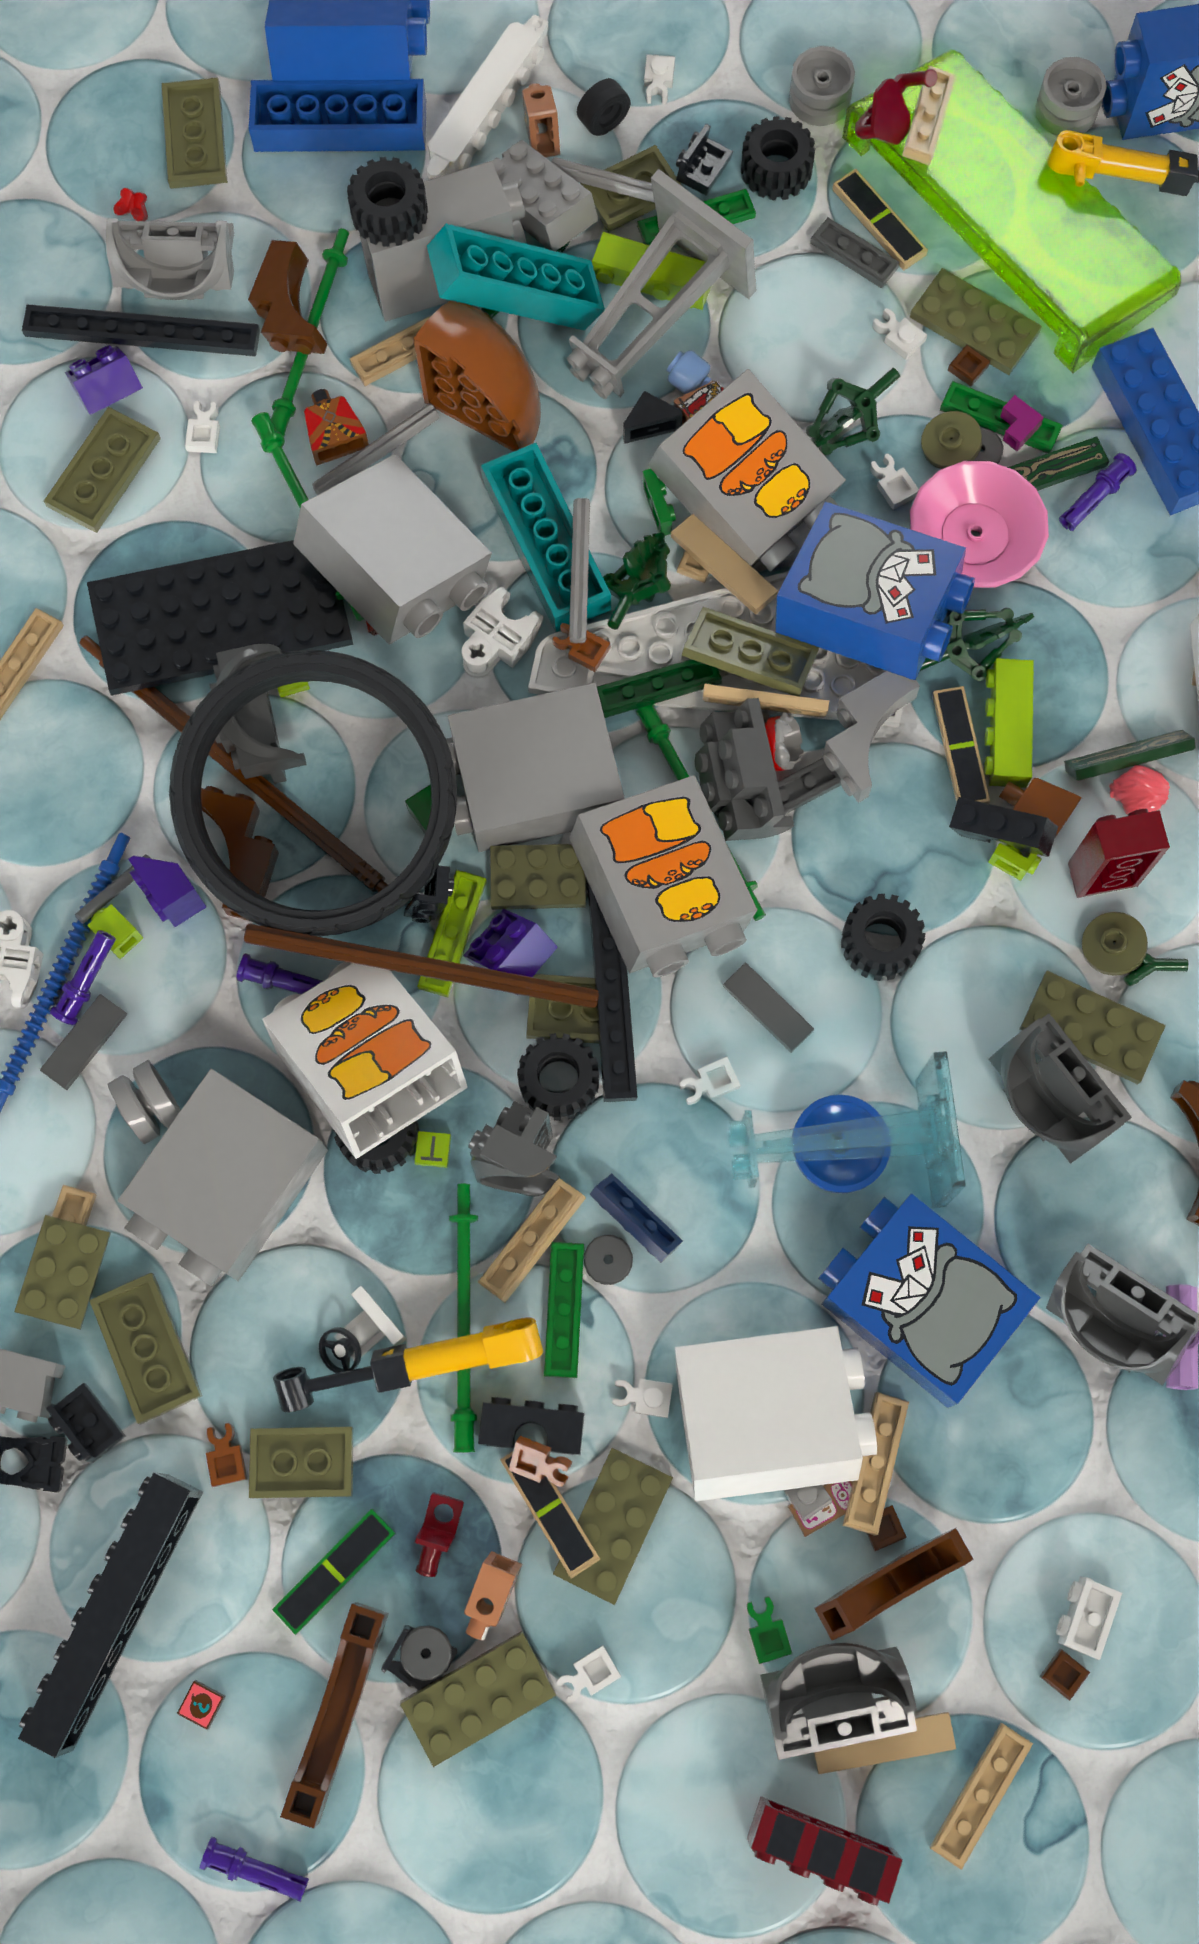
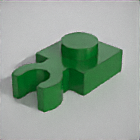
(769, 1636)

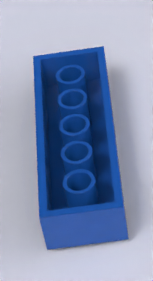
(337, 115)
(1154, 414)

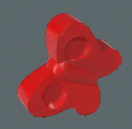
(132, 204)

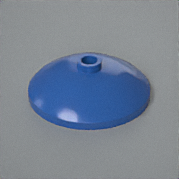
(841, 1174)

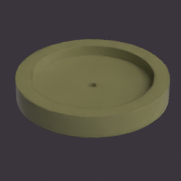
(937, 437)
(1119, 957)

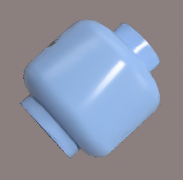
(688, 372)

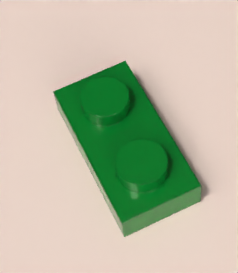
(655, 492)

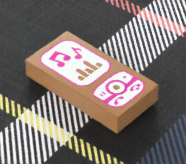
(840, 1496)

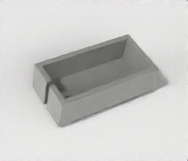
(553, 201)

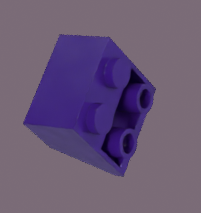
(103, 379)
(166, 889)
(511, 945)

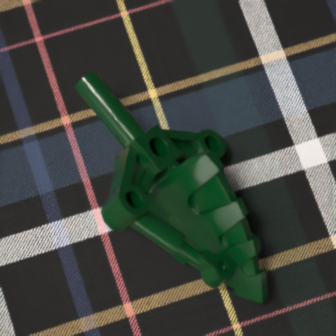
(862, 407)
(647, 576)
(957, 647)

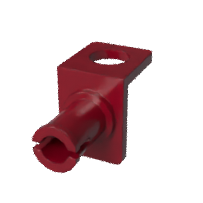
(437, 1535)

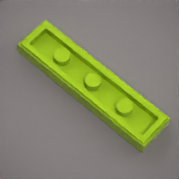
(454, 927)

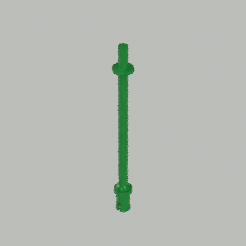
(283, 407)
(272, 443)
(659, 734)
(463, 1414)

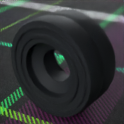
(603, 107)

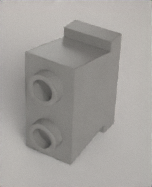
(27, 1384)

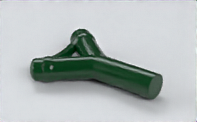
(1153, 964)

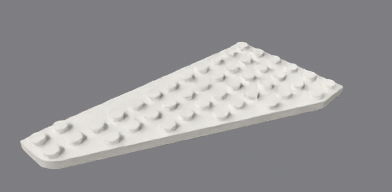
(657, 639)

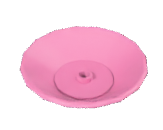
(995, 504)

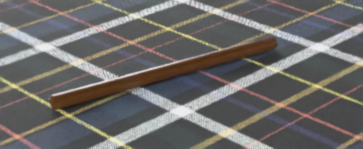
(420, 965)

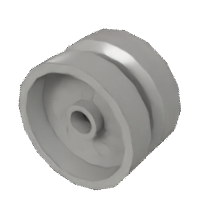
(821, 85)
(1070, 95)
(141, 1104)

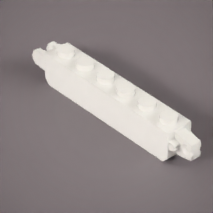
(486, 97)

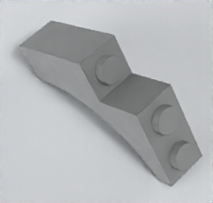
(863, 714)

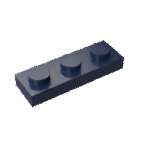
(636, 1217)

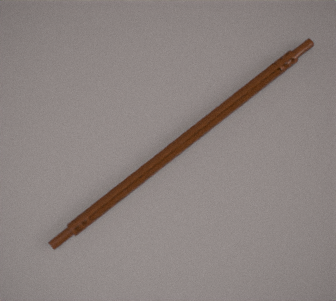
(262, 788)

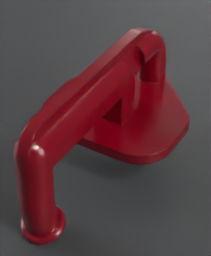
(888, 115)

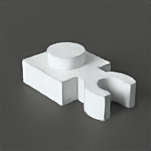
(658, 76)
(901, 336)
(204, 431)
(894, 485)
(714, 1080)
(650, 1397)
(594, 1673)

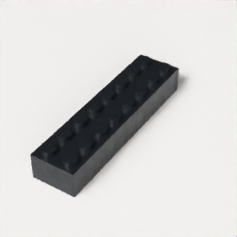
(110, 1615)

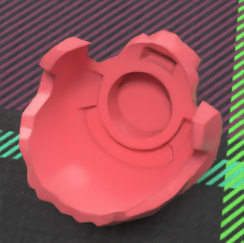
(1140, 789)

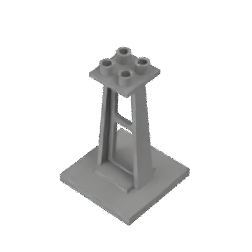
(700, 233)

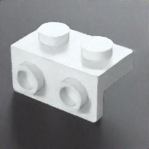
(1088, 1617)

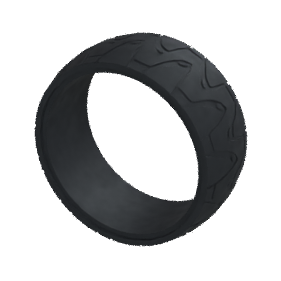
(228, 699)

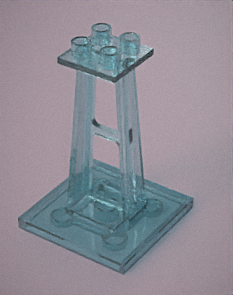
(924, 1132)

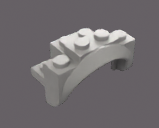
(174, 260)

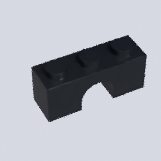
(991, 822)
(502, 1420)

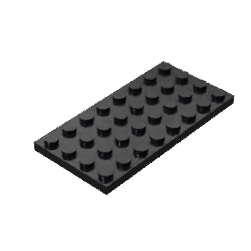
(176, 617)

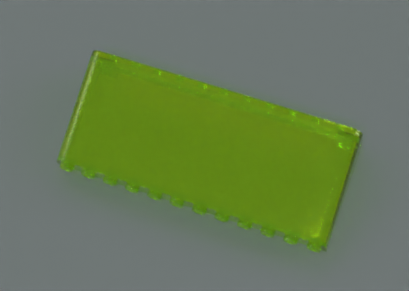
(1035, 228)

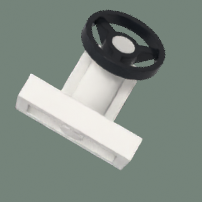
(359, 1334)

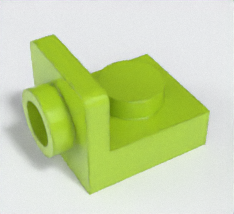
(1013, 862)

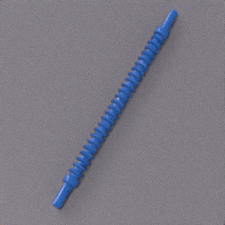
(109, 868)

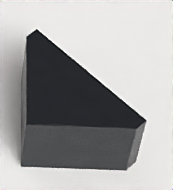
(650, 419)

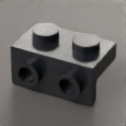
(702, 162)
(435, 898)
(85, 1424)

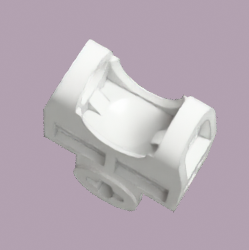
(496, 636)
(18, 958)

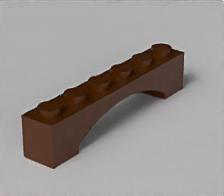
(336, 1715)

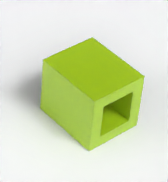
(114, 923)

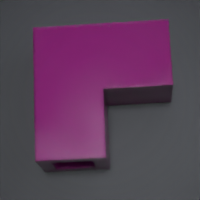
(1023, 422)

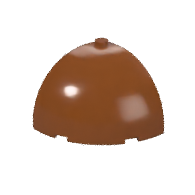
(478, 375)

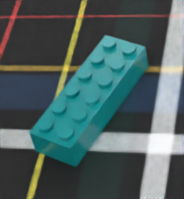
(514, 277)
(541, 531)

